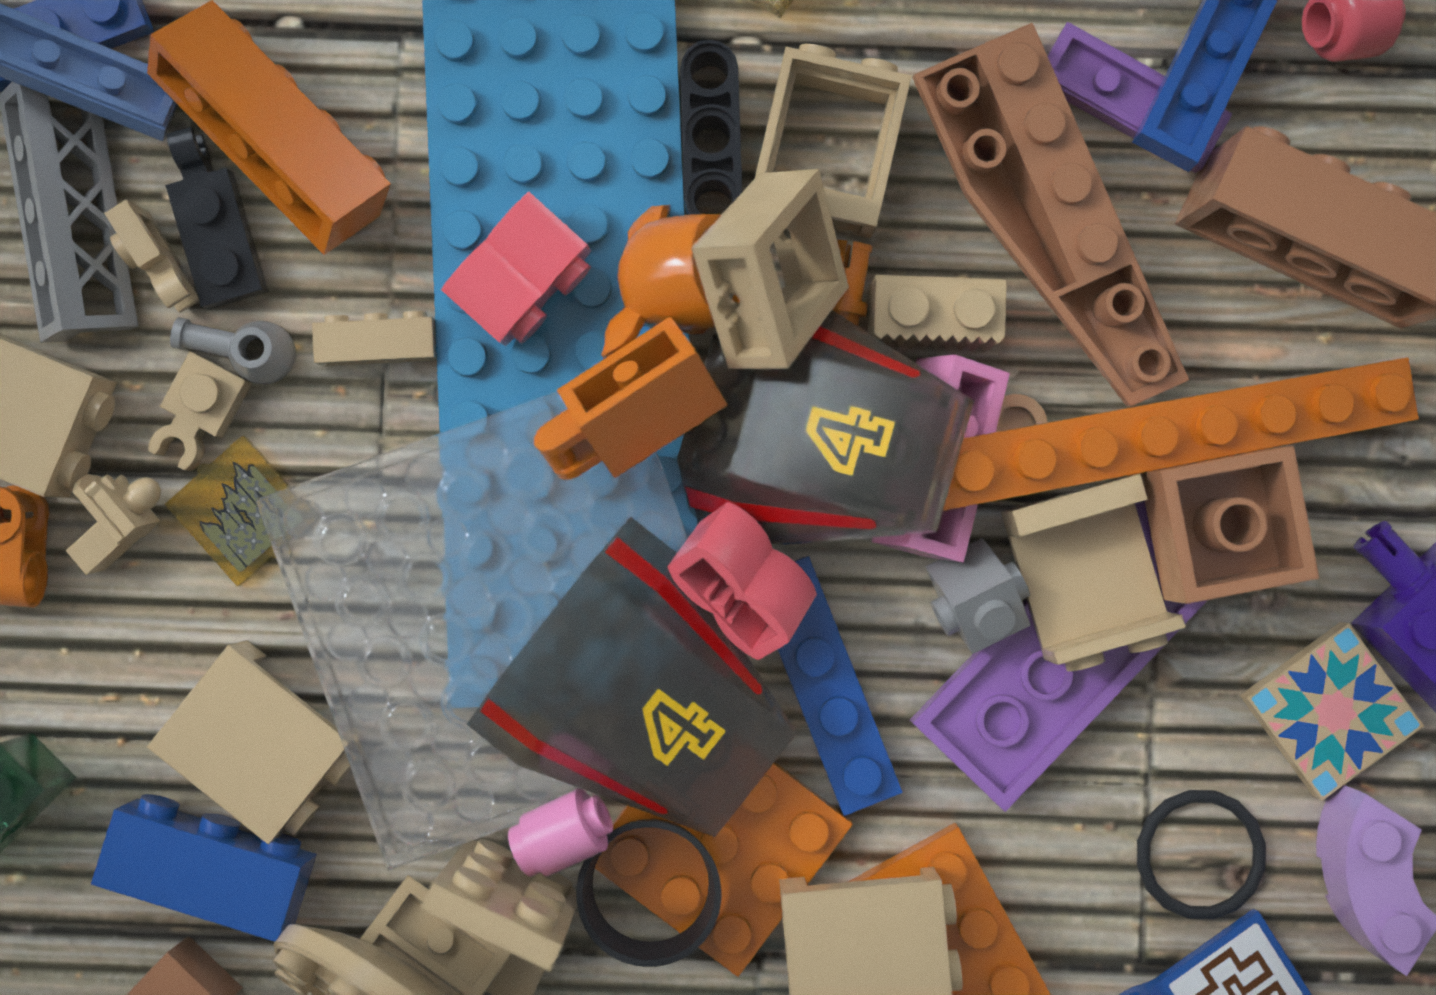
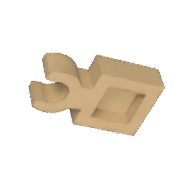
(145, 247)
(203, 401)

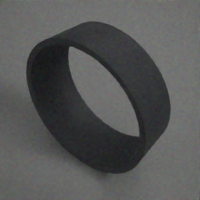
(644, 952)

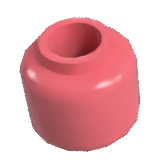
(1352, 27)

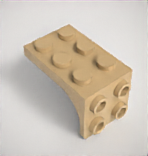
(496, 901)

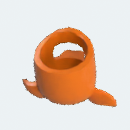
(660, 277)

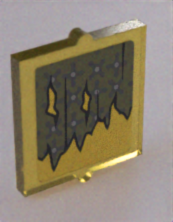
(223, 511)

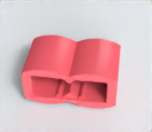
(518, 271)
(743, 581)

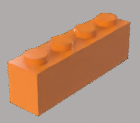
(267, 125)

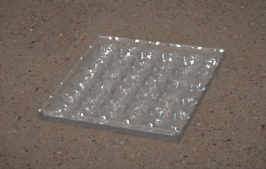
(421, 592)

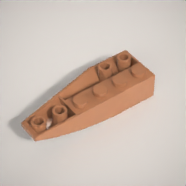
(1047, 205)

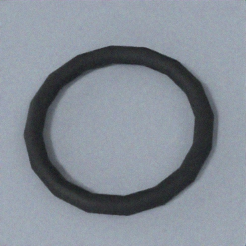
(1258, 854)

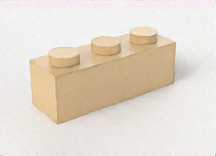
(374, 339)

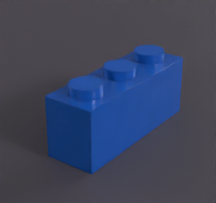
(204, 867)

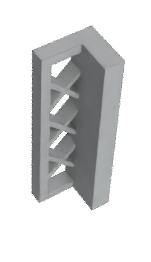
(46, 222)

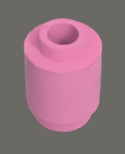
(560, 833)

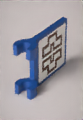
(1234, 962)

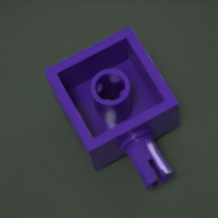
(1404, 615)

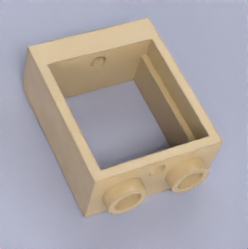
(871, 81)
(735, 258)

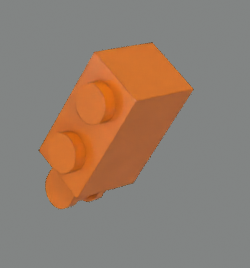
(630, 405)

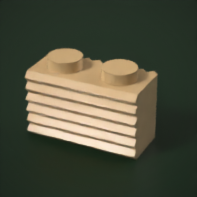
(937, 311)

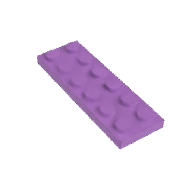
(1016, 713)

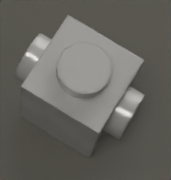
(979, 597)

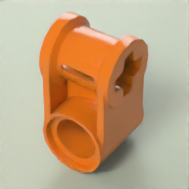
(23, 548)

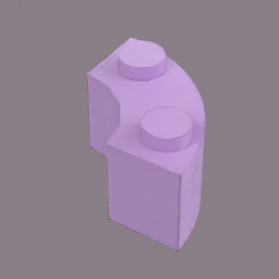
(1370, 877)

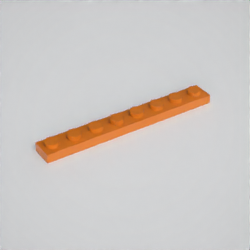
(1181, 432)

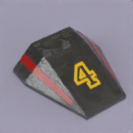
(830, 446)
(638, 694)

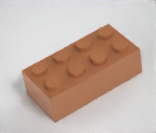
(1317, 225)

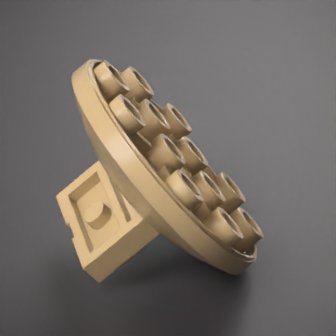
(397, 955)

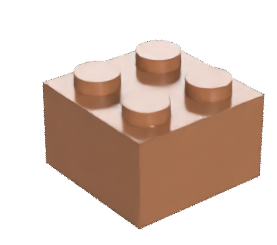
(1229, 525)

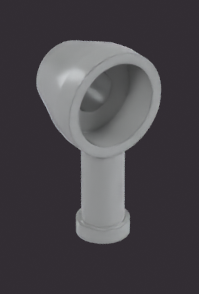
(270, 368)

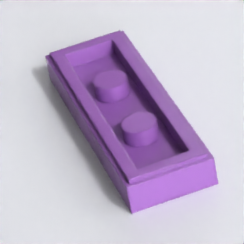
(1110, 83)

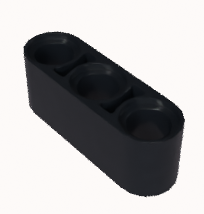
(710, 109)

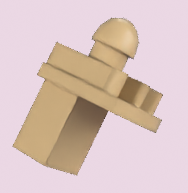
(121, 517)

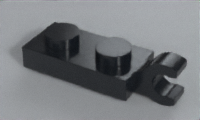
(212, 225)

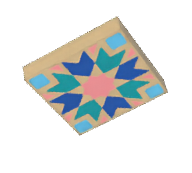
(1331, 710)

